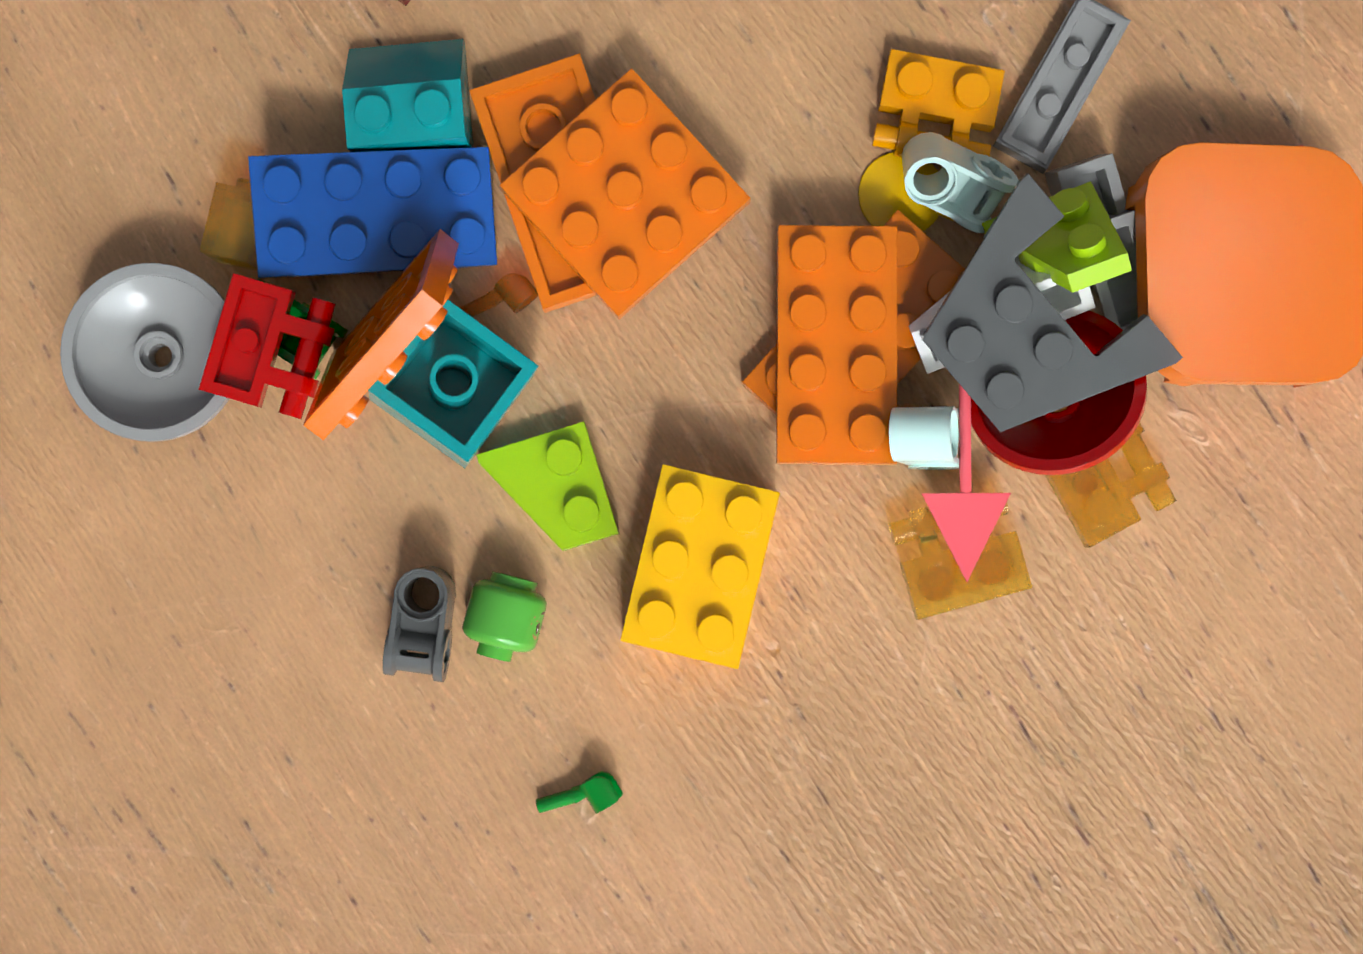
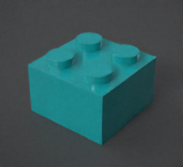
(455, 385)

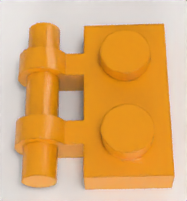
(937, 92)

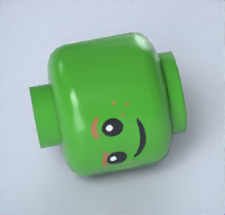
(504, 616)

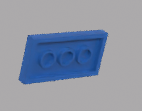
(369, 209)

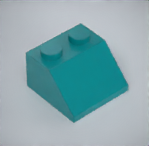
(407, 97)

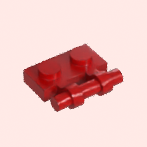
(249, 342)

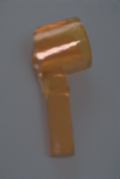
(512, 288)

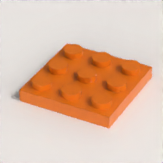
(625, 193)
(377, 342)

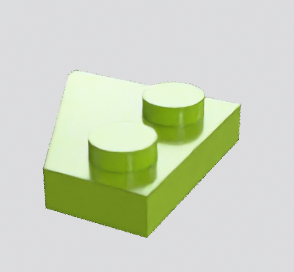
(1080, 246)
(556, 484)

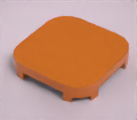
(1251, 262)

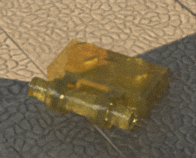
(1101, 503)
(935, 579)

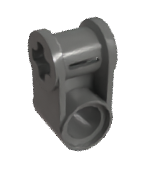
(420, 628)

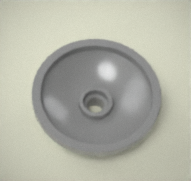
(113, 347)

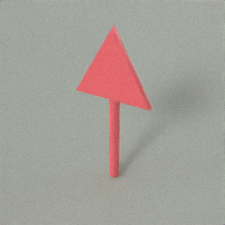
(965, 517)

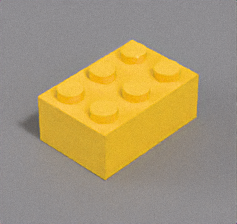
(700, 566)

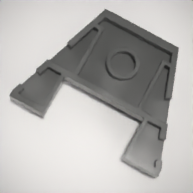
(1013, 344)

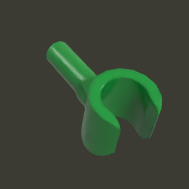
(599, 790)

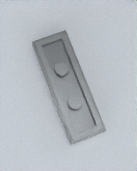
(1061, 83)

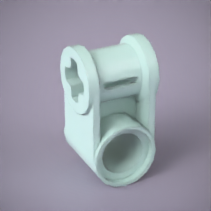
(966, 185)
(925, 437)

